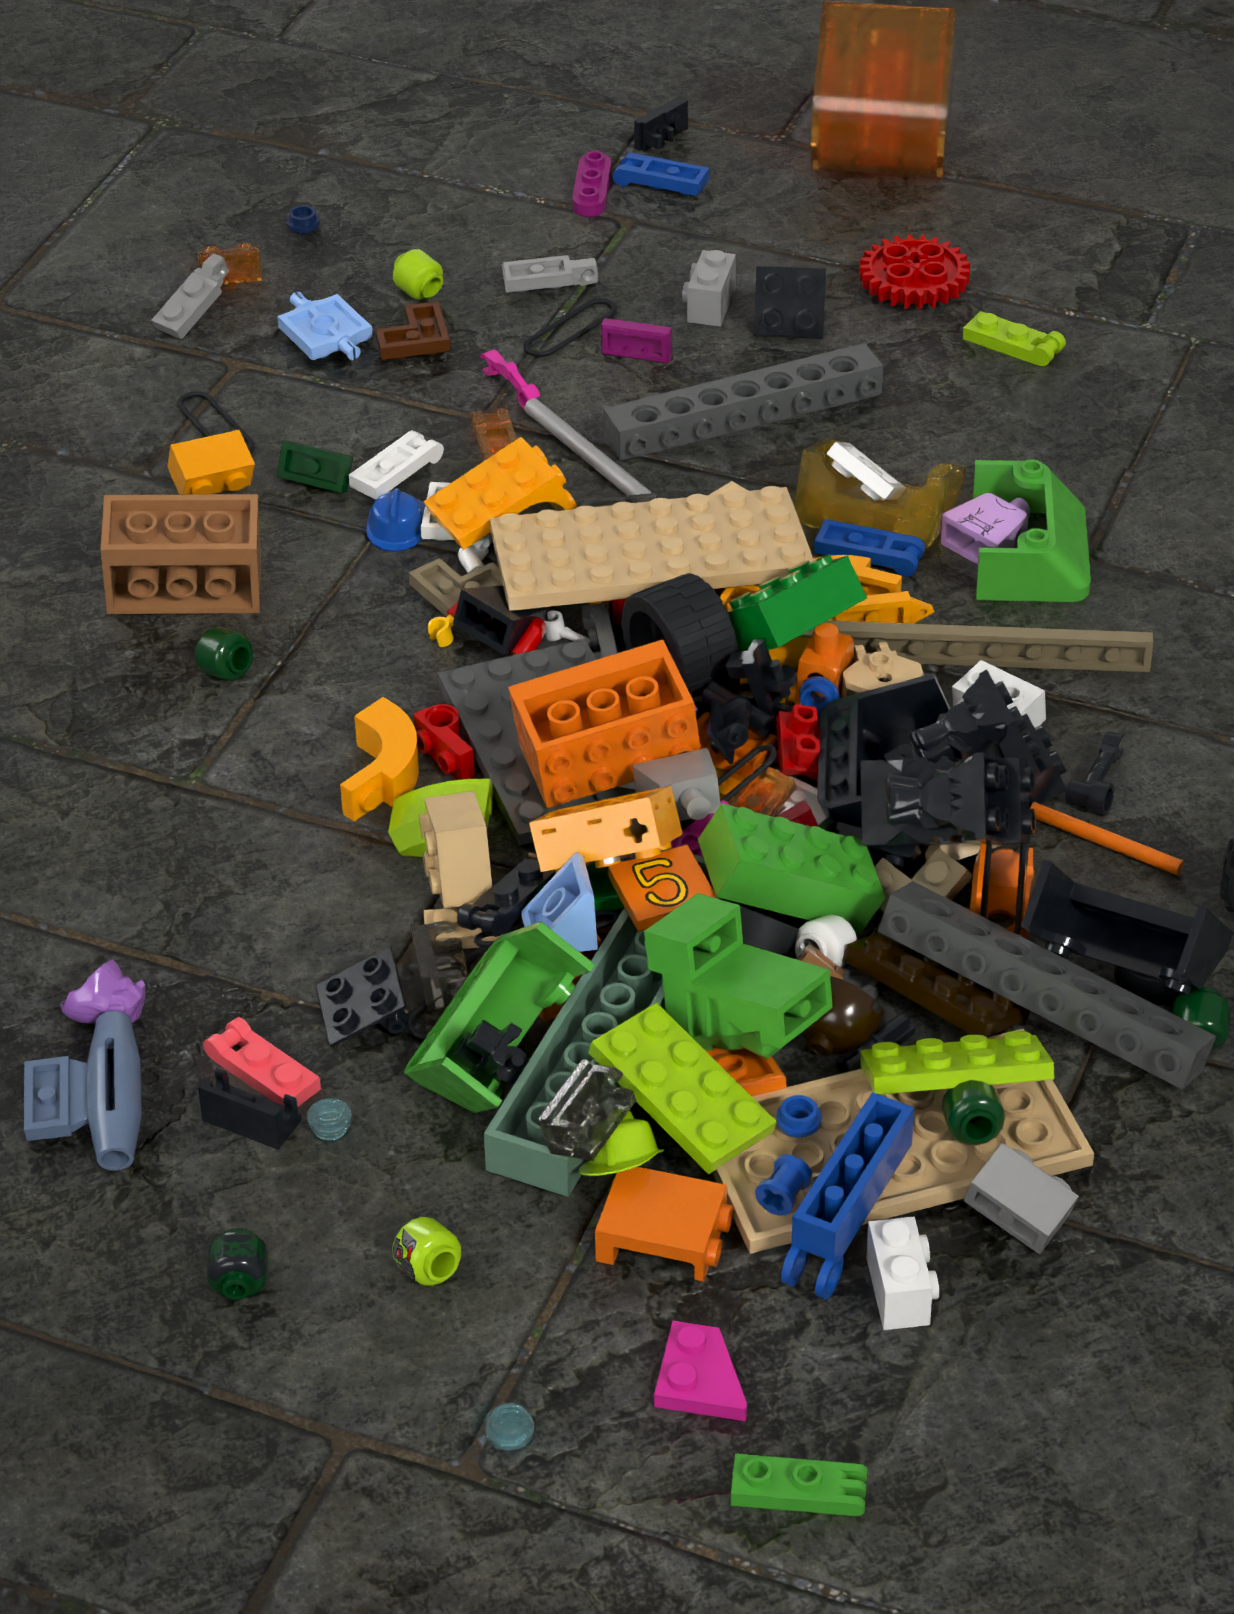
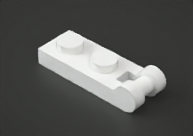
(395, 464)

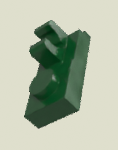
(314, 466)

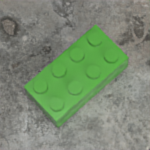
(789, 867)

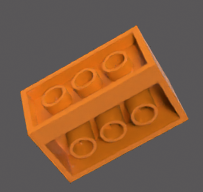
(601, 718)

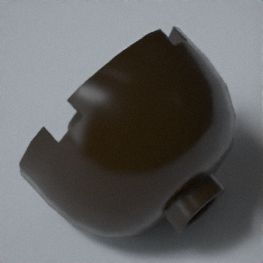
(846, 1023)

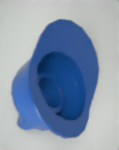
(395, 521)

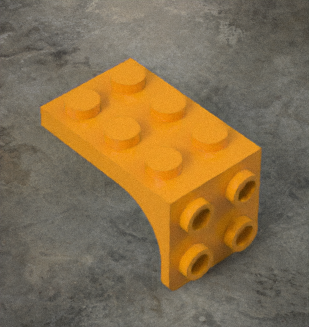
(498, 486)

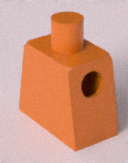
(826, 656)

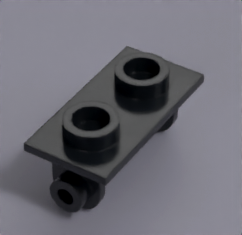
(728, 726)

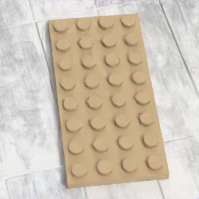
(634, 546)
(933, 1169)

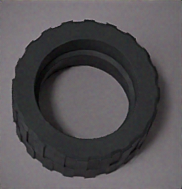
(690, 622)

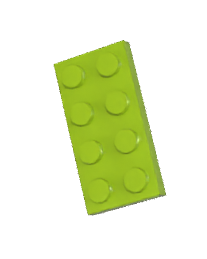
(945, 1065)
(683, 1088)

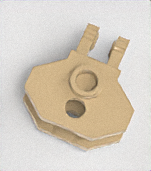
(877, 670)

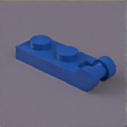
(661, 174)
(882, 546)

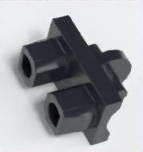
(766, 678)
(487, 1053)

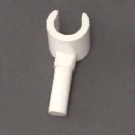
(556, 630)

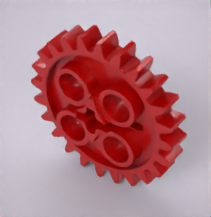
(914, 271)

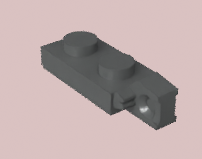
(599, 628)

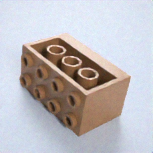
(181, 554)

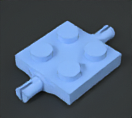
(324, 326)

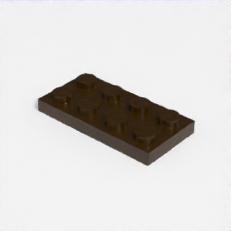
(934, 986)

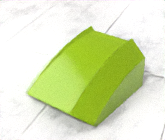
(404, 820)

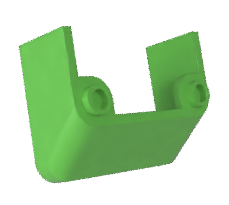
(1046, 563)
(508, 985)

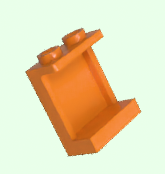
(664, 1218)

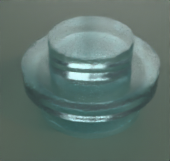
(329, 1118)
(509, 1427)

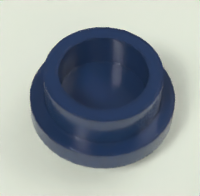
(303, 219)

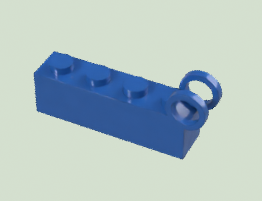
(848, 1190)

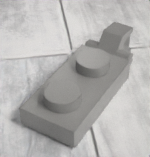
(548, 273)
(192, 298)

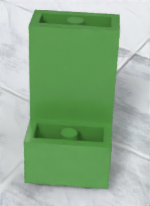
(730, 990)

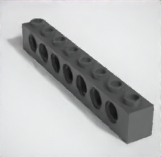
(742, 401)
(1047, 984)

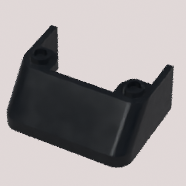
(864, 730)
(1125, 931)

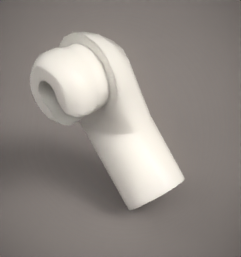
(472, 557)

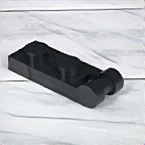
(505, 900)

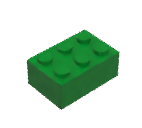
(796, 602)

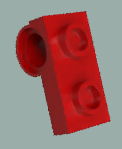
(441, 739)

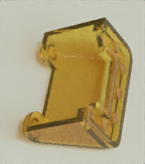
(830, 495)

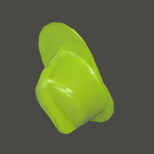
(625, 1149)

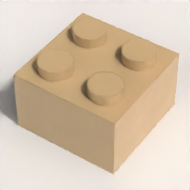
(456, 848)

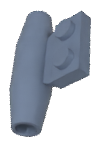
(101, 1093)

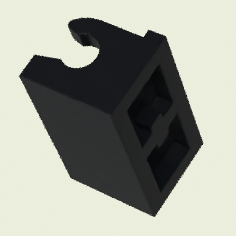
(247, 1113)

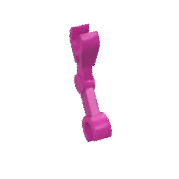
(509, 370)

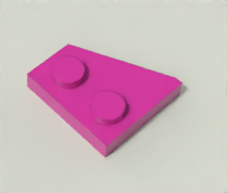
(699, 1374)

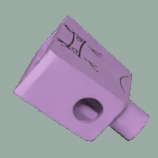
(984, 524)

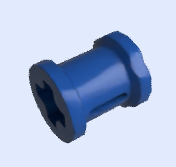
(779, 1191)

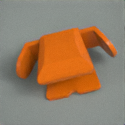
(1002, 883)

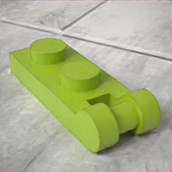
(1013, 338)

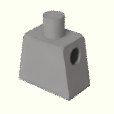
(691, 779)

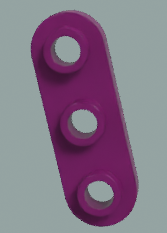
(592, 184)

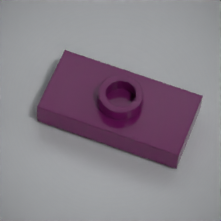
(636, 340)

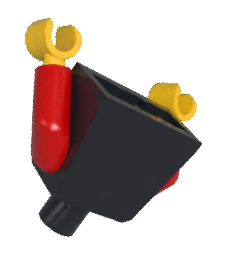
(486, 616)

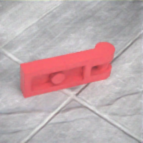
(261, 1064)

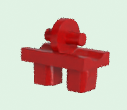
(798, 741)

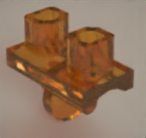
(241, 261)

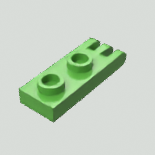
(799, 1485)

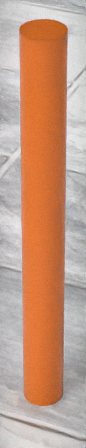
(1108, 839)

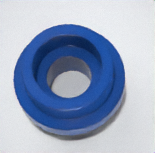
(811, 698)
(798, 1116)

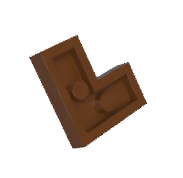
(422, 334)

